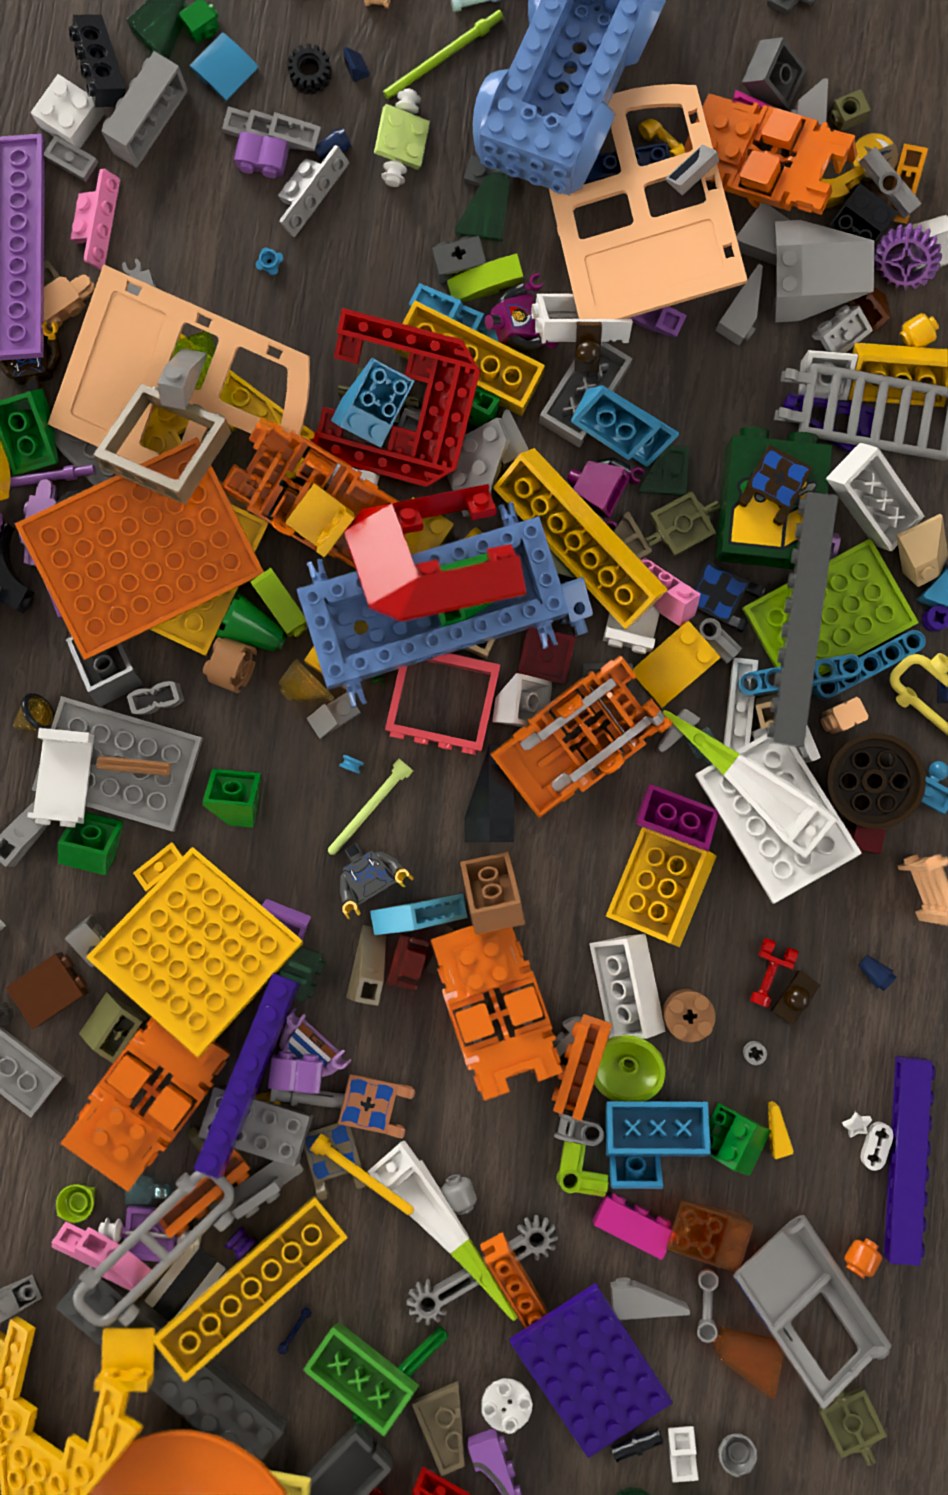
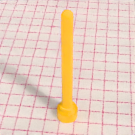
(323, 1147)

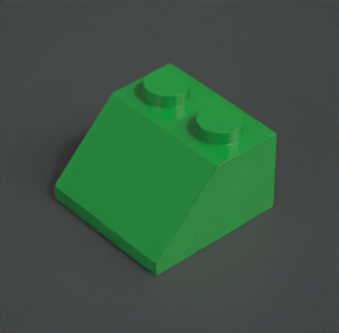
(90, 844)

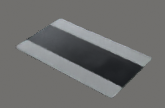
(184, 1282)

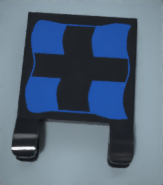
(722, 593)

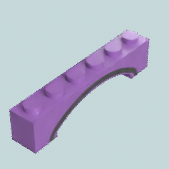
(488, 1455)

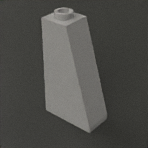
(758, 234)

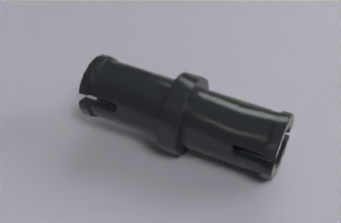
(637, 1445)

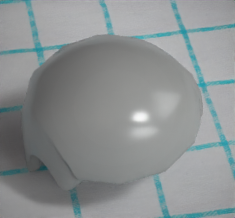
(737, 1454)

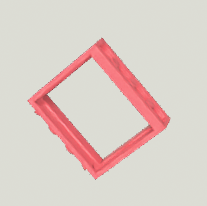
(444, 741)

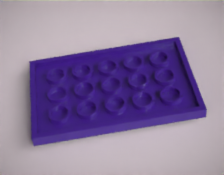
(591, 1370)

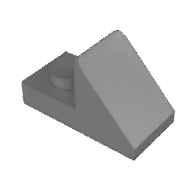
(332, 716)

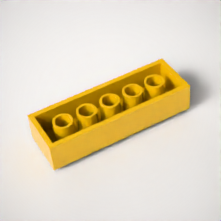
(502, 369)

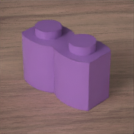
(261, 154)
(296, 1073)

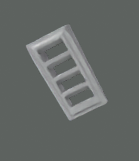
(673, 733)

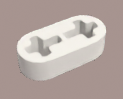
(870, 1145)

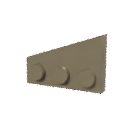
(442, 1426)

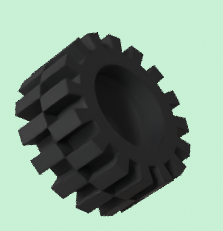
(309, 56)

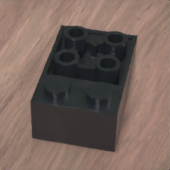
(864, 215)

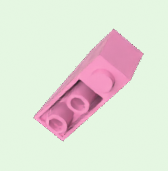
(679, 601)

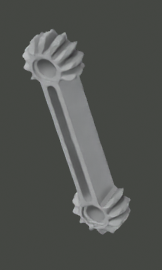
(441, 1299)

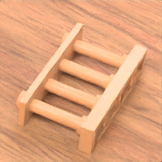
(932, 886)

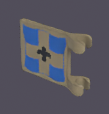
(323, 1167)

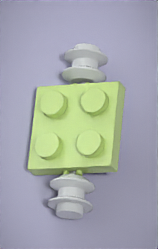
(401, 137)

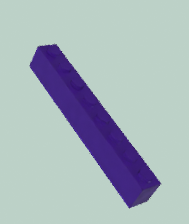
(246, 1076)
(908, 1160)

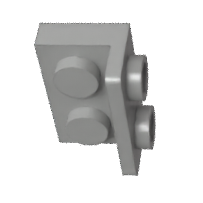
(843, 330)

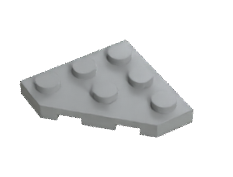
(480, 457)

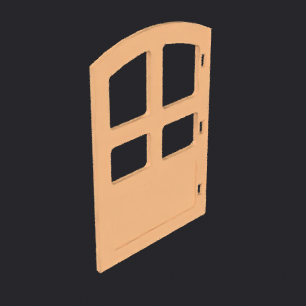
(655, 257)
(131, 341)

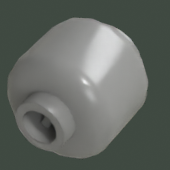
(459, 1194)

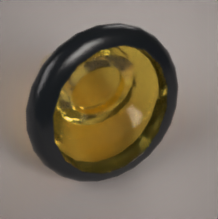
(34, 713)

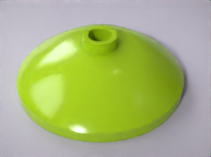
(633, 1080)

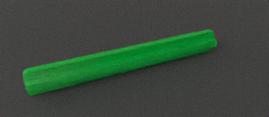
(418, 1357)

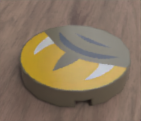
(882, 143)

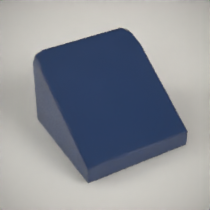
(355, 64)

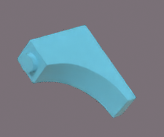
(418, 914)

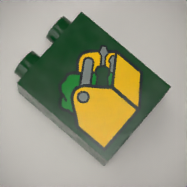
(748, 532)

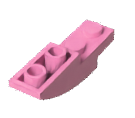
(94, 1248)

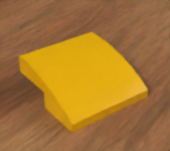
(158, 866)

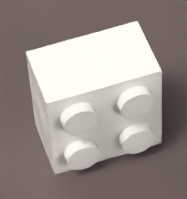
(67, 112)

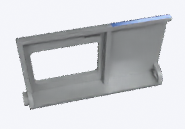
(785, 1280)

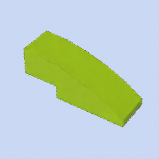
(486, 279)

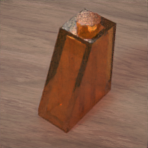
(752, 1357)

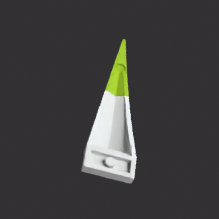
(789, 811)
(413, 1182)

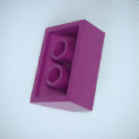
(677, 817)

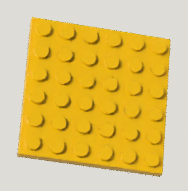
(194, 951)

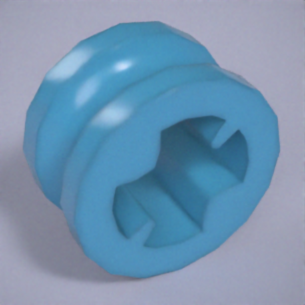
(351, 764)

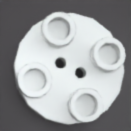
(516, 1412)

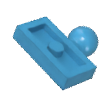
(935, 794)

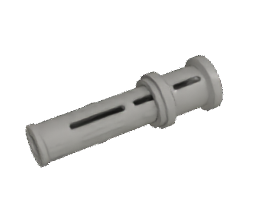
(324, 1098)

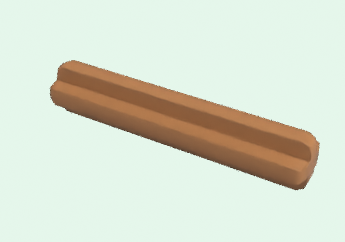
(134, 765)

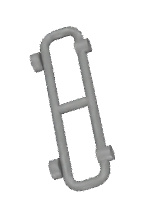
(125, 1310)

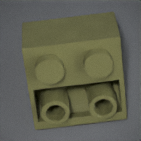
(112, 1027)

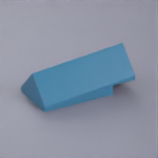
(622, 425)

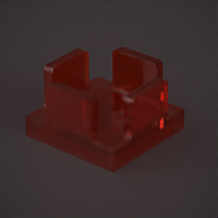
(407, 961)

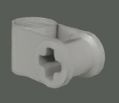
(577, 1130)

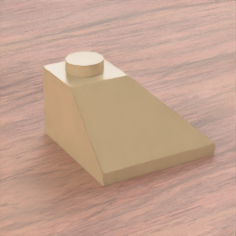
(923, 550)

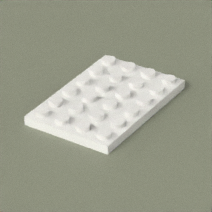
(773, 861)

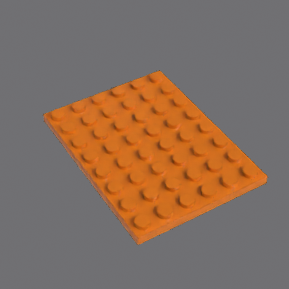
(135, 558)

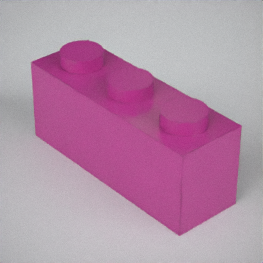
(633, 1224)

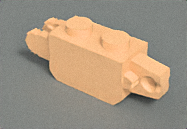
(65, 298)

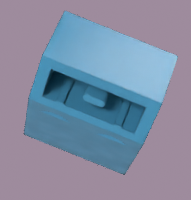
(373, 402)

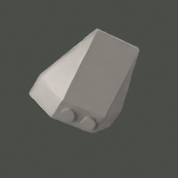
(819, 269)

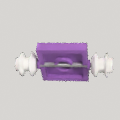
(134, 1218)

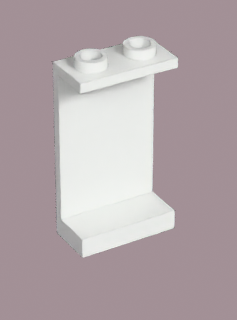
(63, 777)

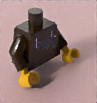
(34, 370)

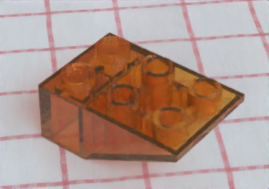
(710, 1235)

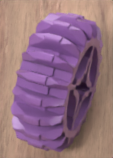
(889, 259)

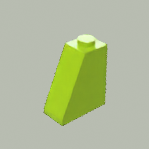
(280, 603)

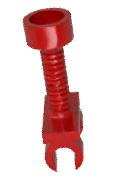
(761, 997)

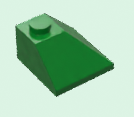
(233, 796)

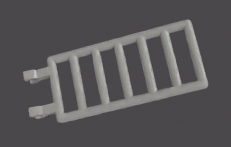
(884, 382)

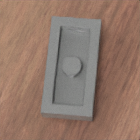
(70, 158)

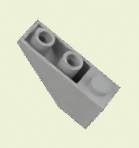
(19, 838)

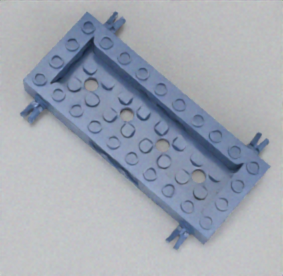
(388, 645)

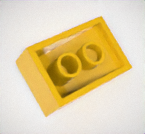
(675, 664)

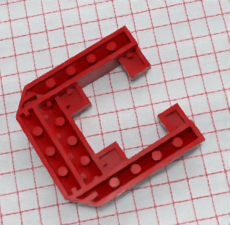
(452, 382)
(418, 590)

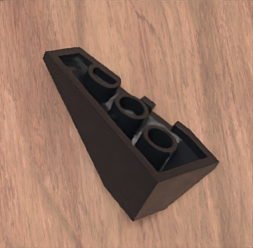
(491, 805)

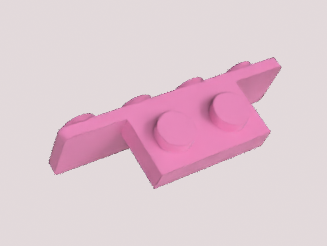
(95, 218)

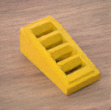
(779, 1139)

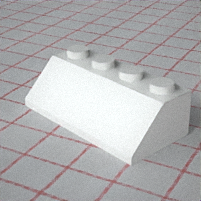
(627, 986)

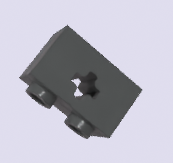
(448, 266)

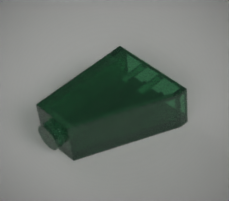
(158, 24)
(487, 210)

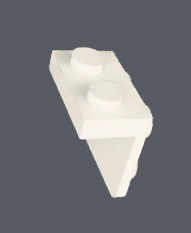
(637, 636)

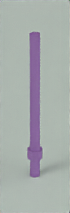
(68, 472)

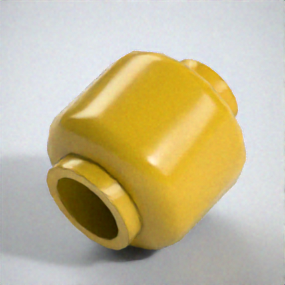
(919, 331)

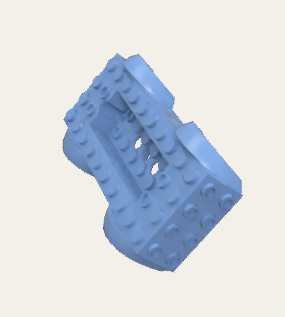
(551, 135)

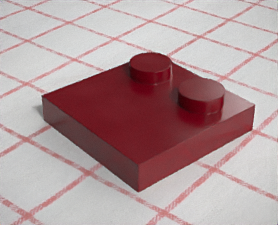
(547, 663)

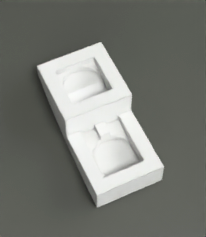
(682, 1454)

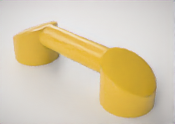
(650, 128)

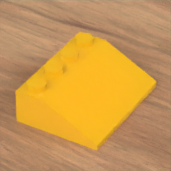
(661, 886)

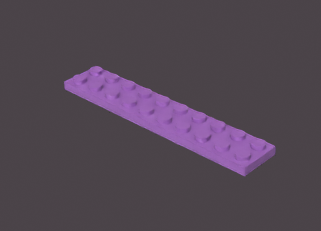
(22, 246)

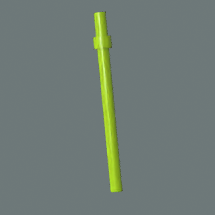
(480, 29)

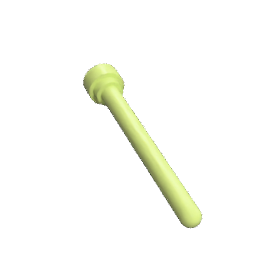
(399, 771)

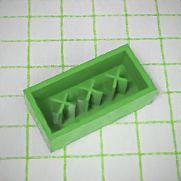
(361, 1378)

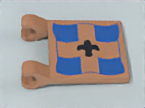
(370, 1105)

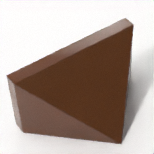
(874, 307)

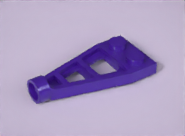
(864, 424)

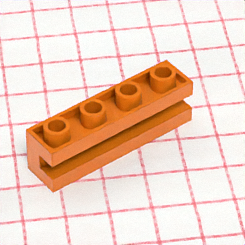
(582, 1067)
(197, 1201)
(513, 1280)

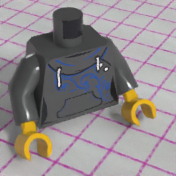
(368, 876)

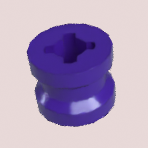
(931, 620)
(240, 1243)

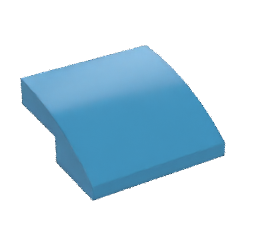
(224, 66)

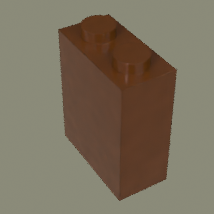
(47, 989)

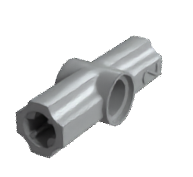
(878, 169)

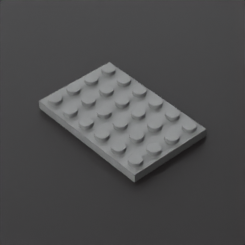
(135, 796)

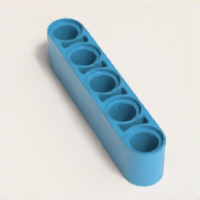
(879, 661)
(834, 664)

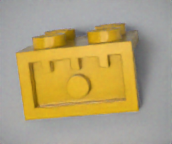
(320, 519)
(128, 1357)

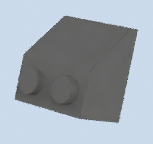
(774, 73)

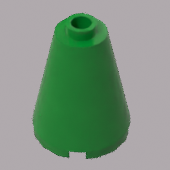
(250, 626)

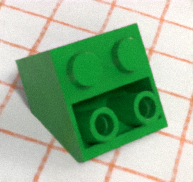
(736, 1139)

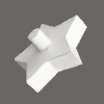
(857, 1124)

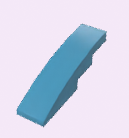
(452, 308)

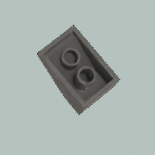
(107, 673)

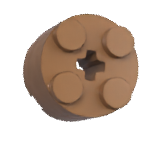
(230, 664)
(700, 1023)

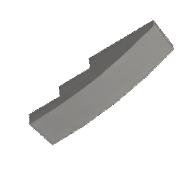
(297, 133)

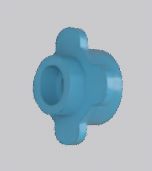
(269, 254)

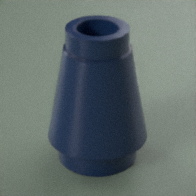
(337, 138)
(878, 973)

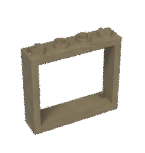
(195, 470)

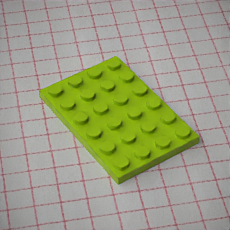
(858, 608)

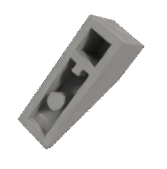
(742, 313)
(180, 378)
(636, 1301)

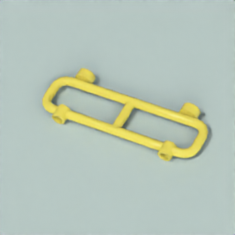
(938, 668)

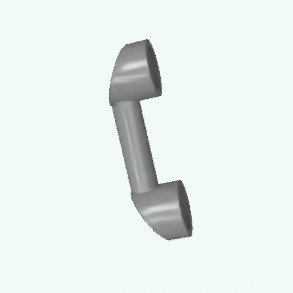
(706, 1326)

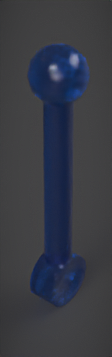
(283, 1347)

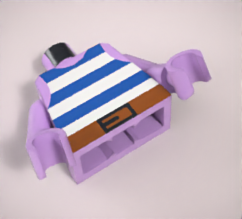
(303, 1038)

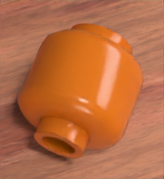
(863, 1258)

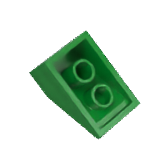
(26, 432)

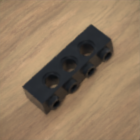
(97, 60)

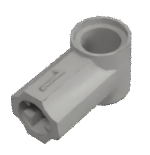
(720, 640)

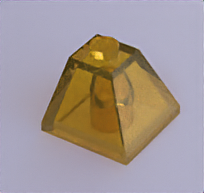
(303, 686)

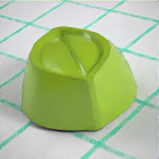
(75, 1203)

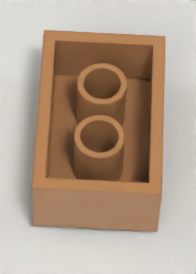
(492, 893)

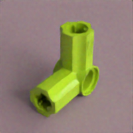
(585, 1181)

